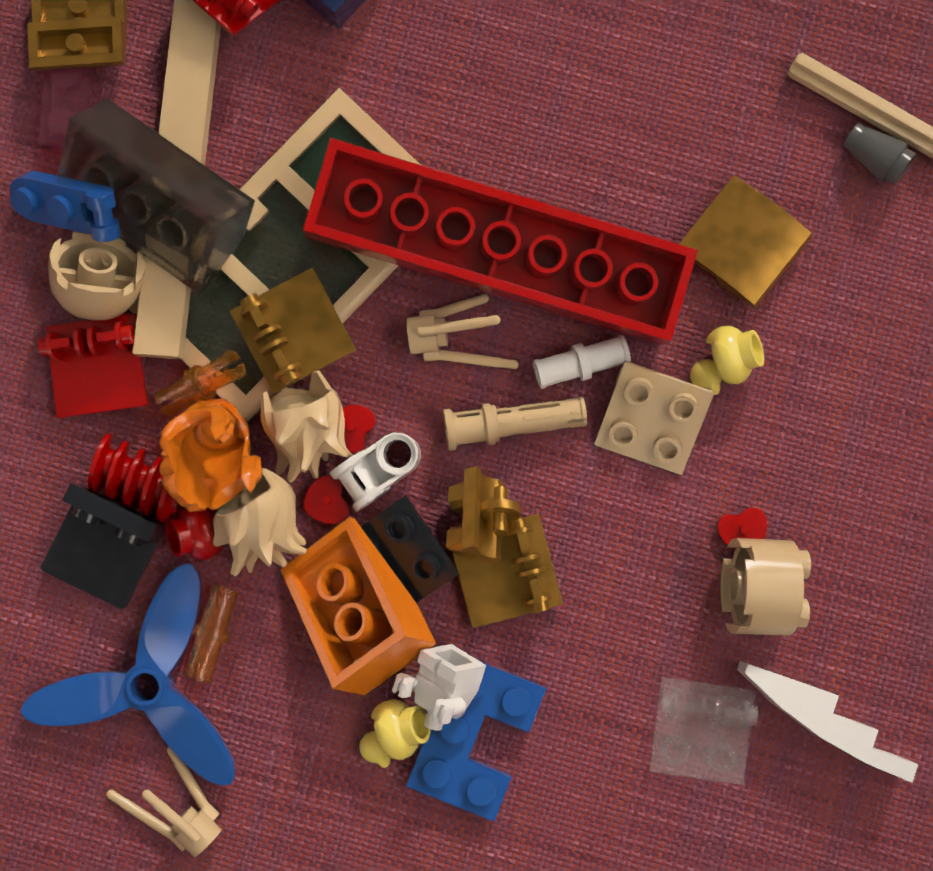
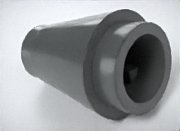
(879, 153)

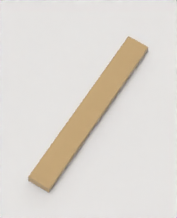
(185, 123)

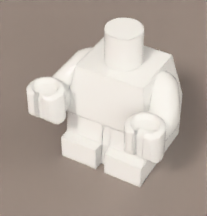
(443, 685)

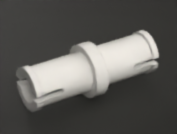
(581, 361)

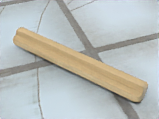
(862, 103)

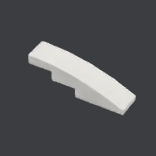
(815, 712)

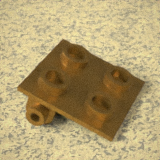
(292, 330)
(515, 585)

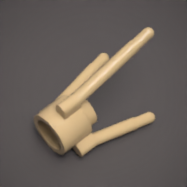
(430, 331)
(190, 830)

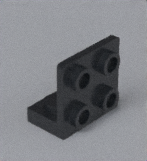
(102, 546)

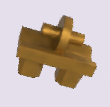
(485, 515)

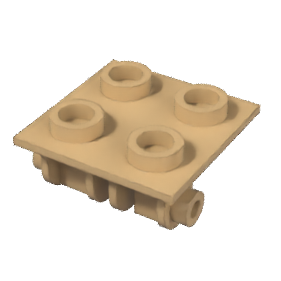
(653, 417)

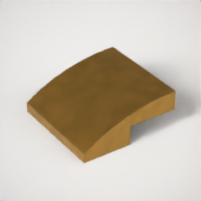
(77, 34)
(746, 241)

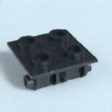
(410, 549)

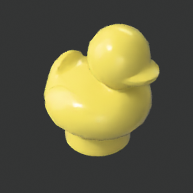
(732, 361)
(396, 732)

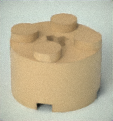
(765, 587)

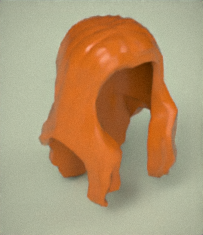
(208, 456)

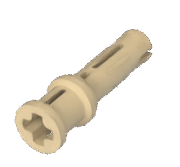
(491, 423)

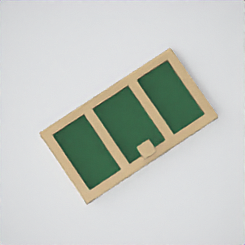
(278, 250)

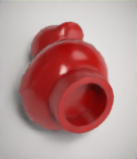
(192, 534)

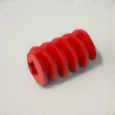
(131, 479)

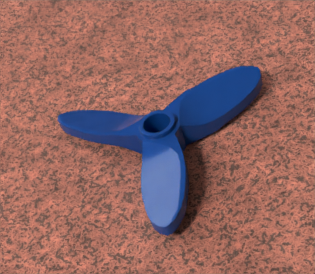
(159, 650)

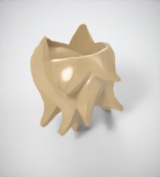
(304, 426)
(260, 524)

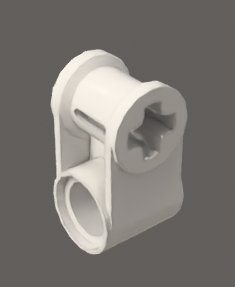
(375, 470)

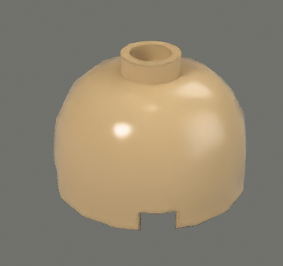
(95, 277)

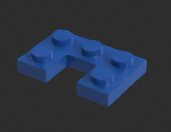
(444, 761)

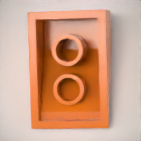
(355, 610)

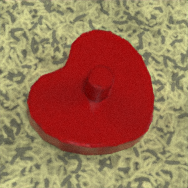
(358, 423)
(325, 501)
(748, 524)

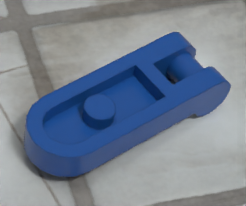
(66, 204)

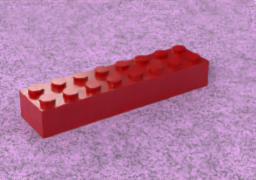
(499, 242)

